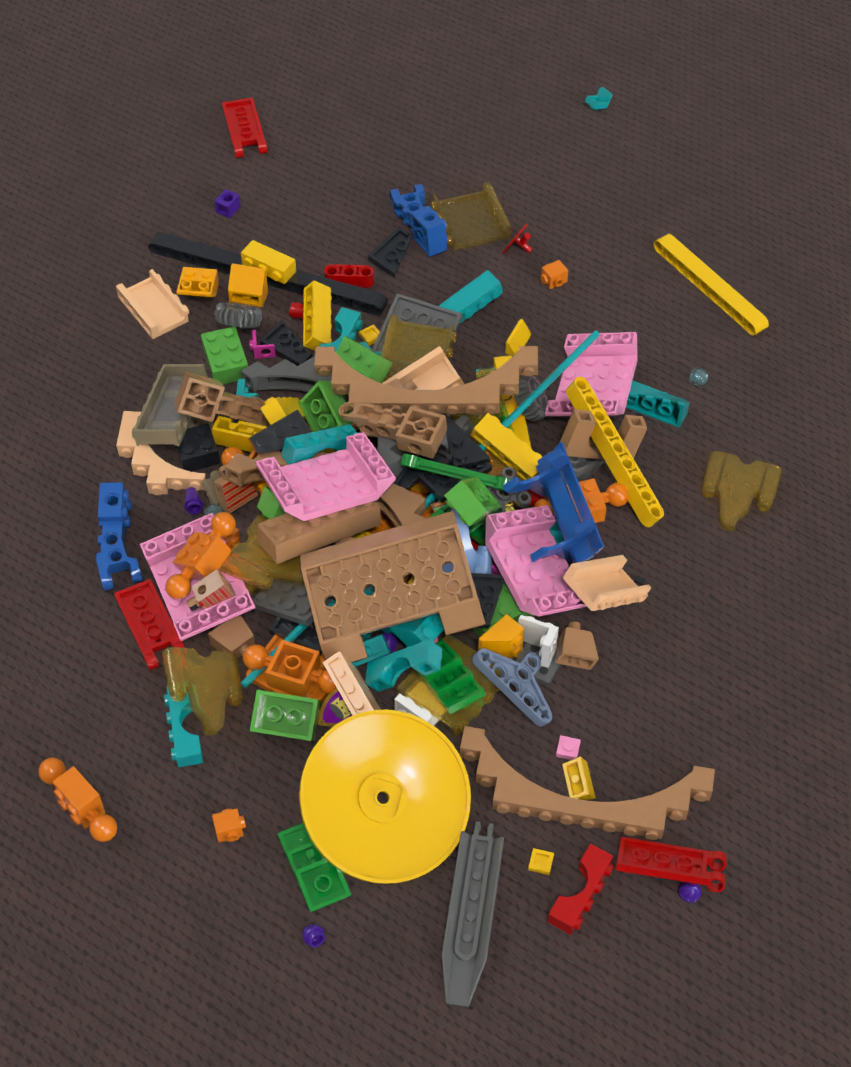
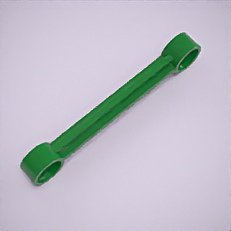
(418, 463)

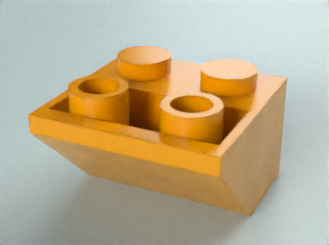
(198, 282)
(247, 285)

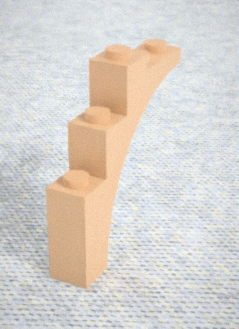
(145, 462)

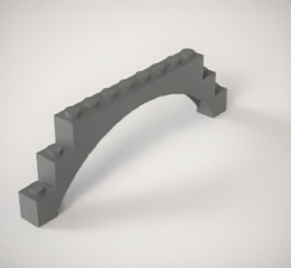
(302, 378)

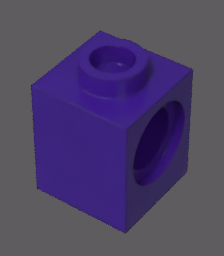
(227, 203)

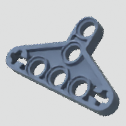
(524, 687)

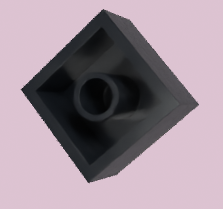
(198, 449)

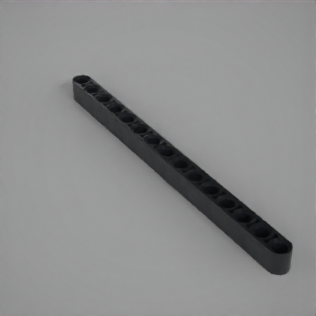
(221, 260)

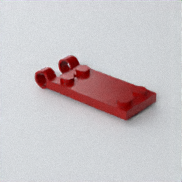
(244, 125)
(147, 620)
(671, 862)

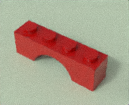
(569, 910)

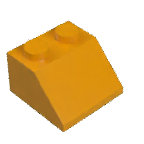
(504, 638)

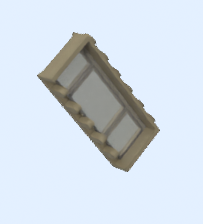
(159, 419)

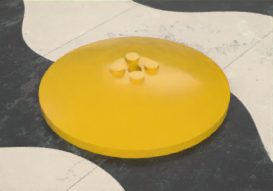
(423, 787)

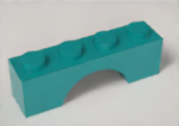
(346, 324)
(307, 445)
(384, 671)
(186, 745)

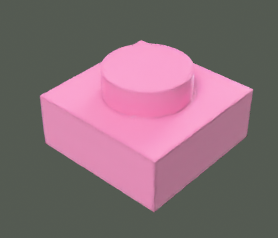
(568, 748)

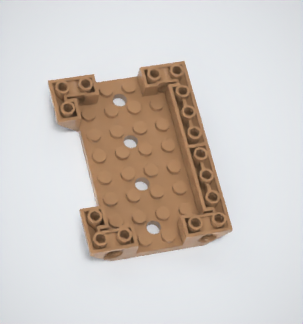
(383, 562)

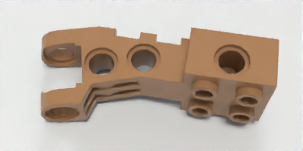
(206, 397)
(414, 431)

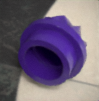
(690, 892)
(313, 935)

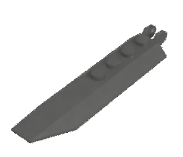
(470, 914)

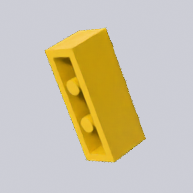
(277, 265)

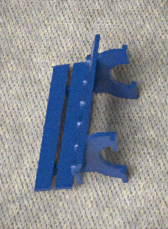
(552, 484)

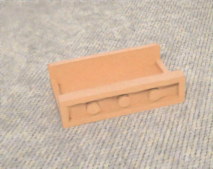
(154, 305)
(430, 372)
(604, 583)
(350, 684)

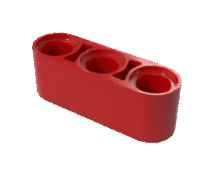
(355, 275)

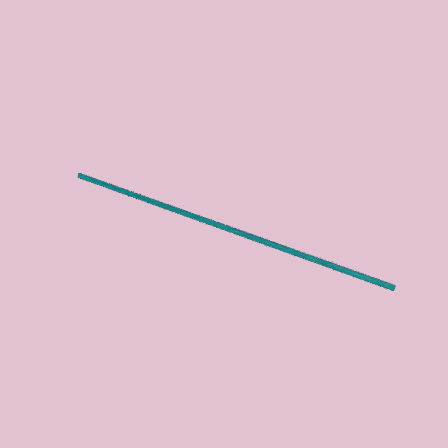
(506, 423)

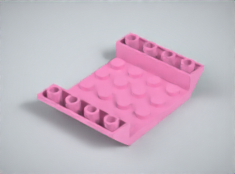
(606, 366)
(329, 481)
(161, 553)
(534, 585)

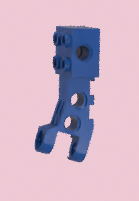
(426, 225)
(114, 520)

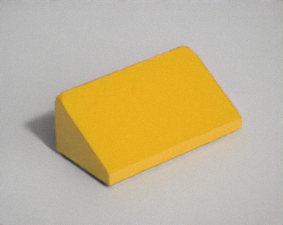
(517, 338)
(578, 779)

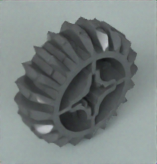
(238, 315)
(537, 409)

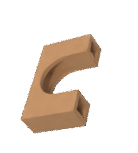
(581, 425)

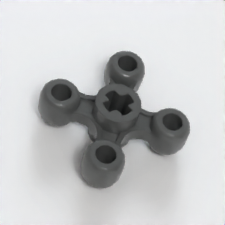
(510, 497)

